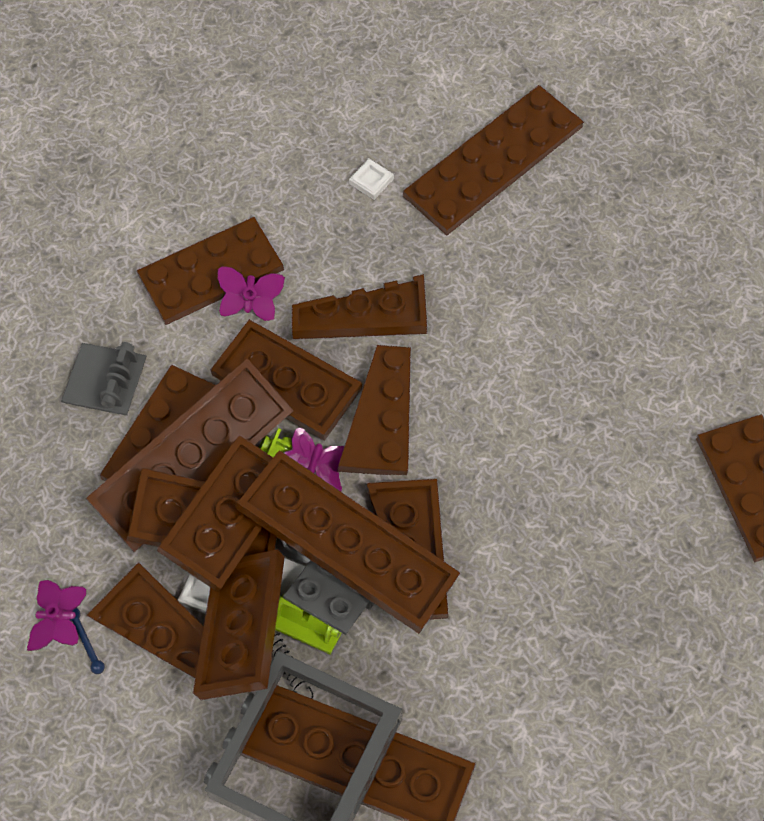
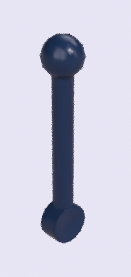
(97, 666)

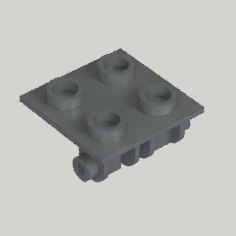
(104, 378)
(327, 598)

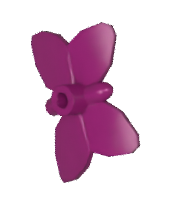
(249, 296)
(315, 458)
(57, 615)

